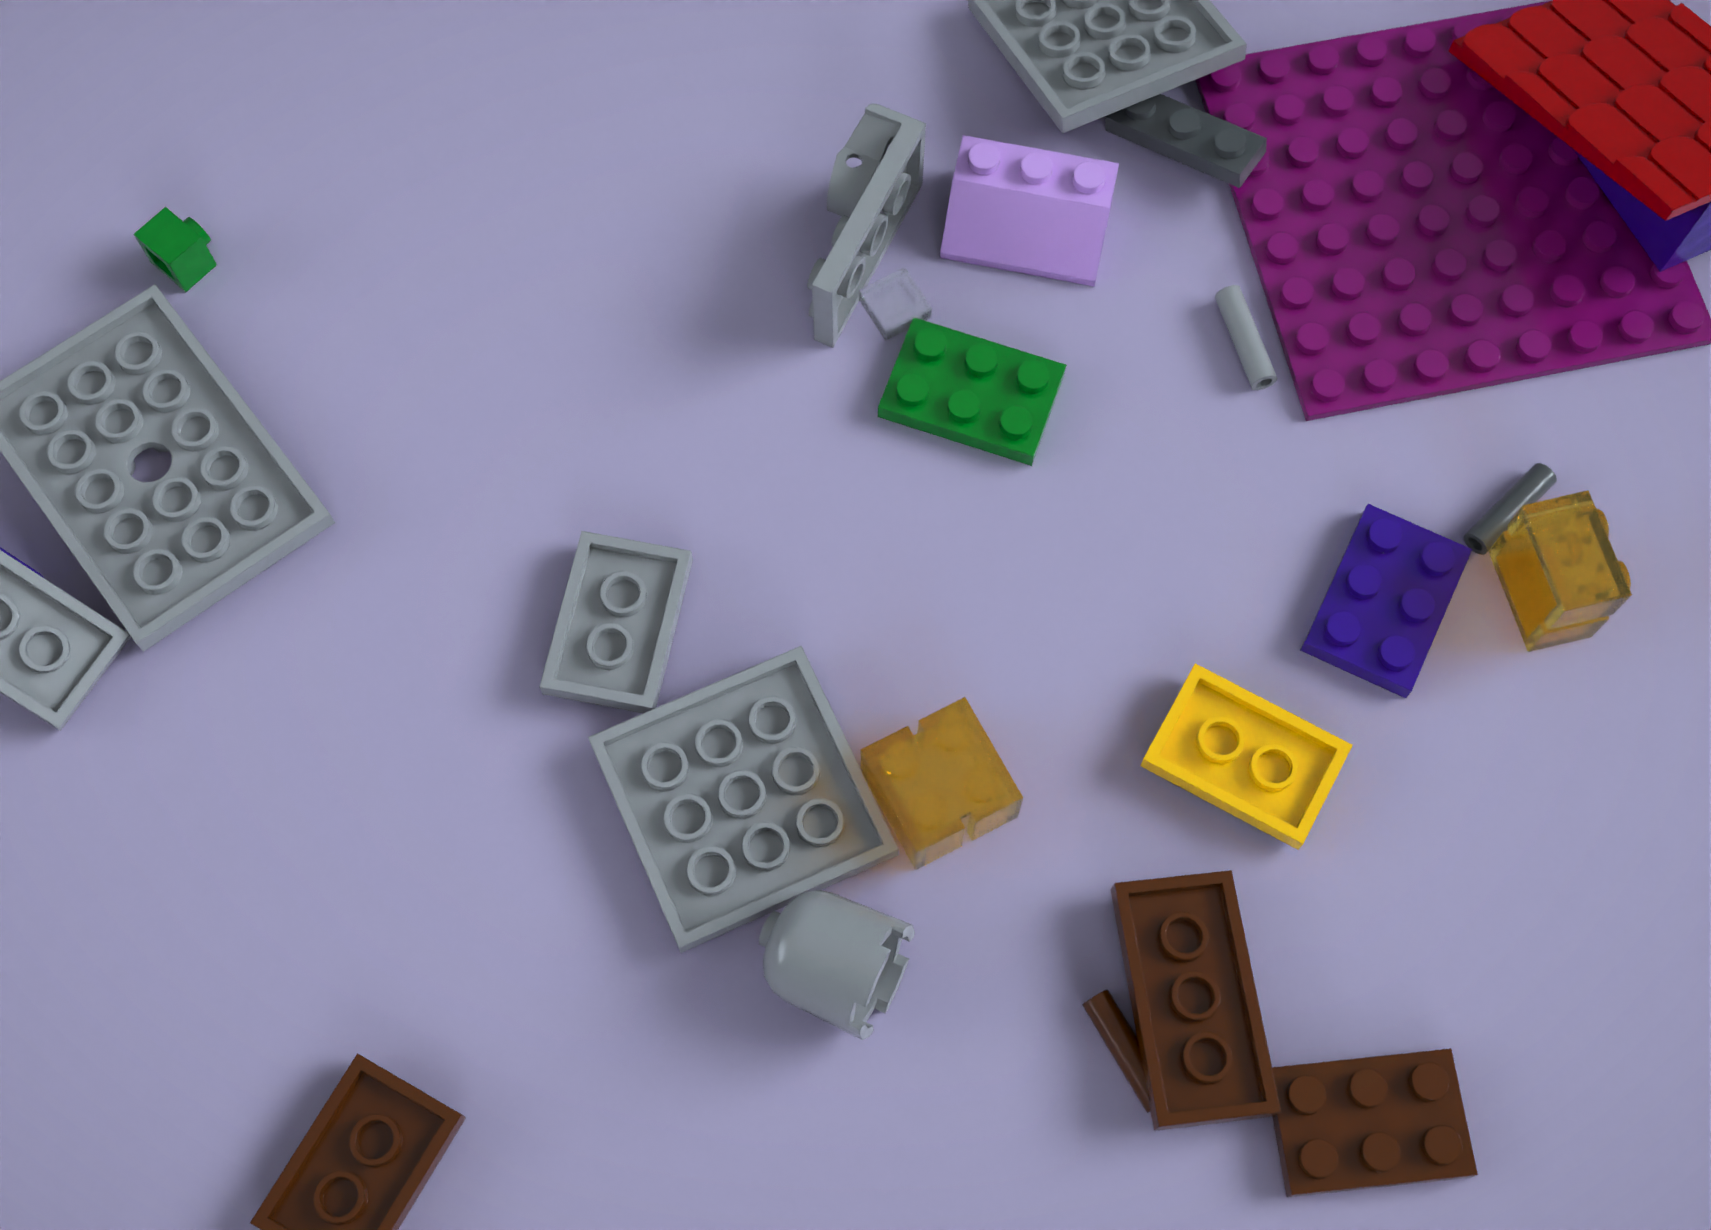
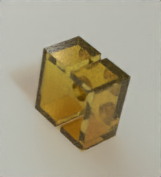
(1560, 570)
(937, 780)

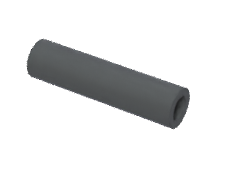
(1495, 521)

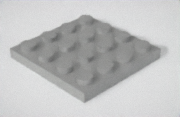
(1107, 53)
(742, 798)

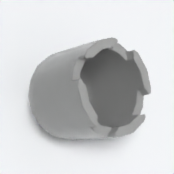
(835, 958)

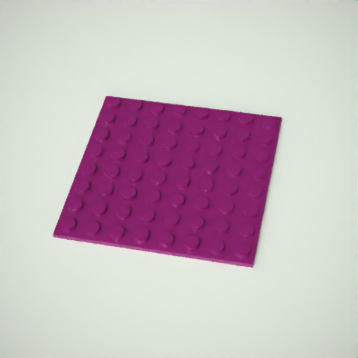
(1431, 227)

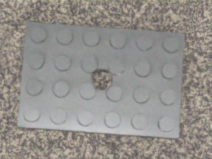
(168, 543)

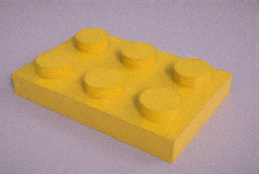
(1246, 756)

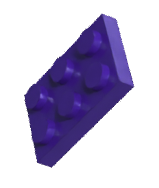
(1386, 600)

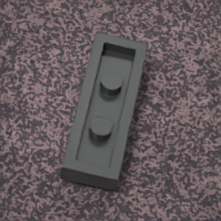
(1190, 137)

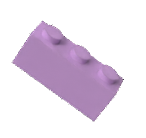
(1028, 210)

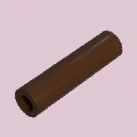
(1119, 1040)

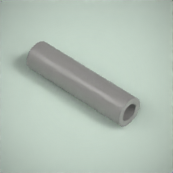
(1245, 337)

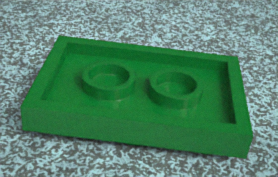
(972, 391)

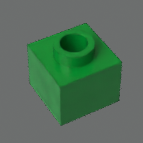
(176, 248)

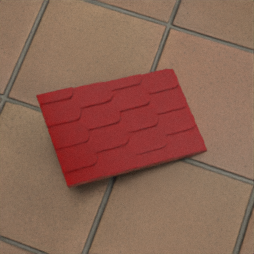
(1626, 95)

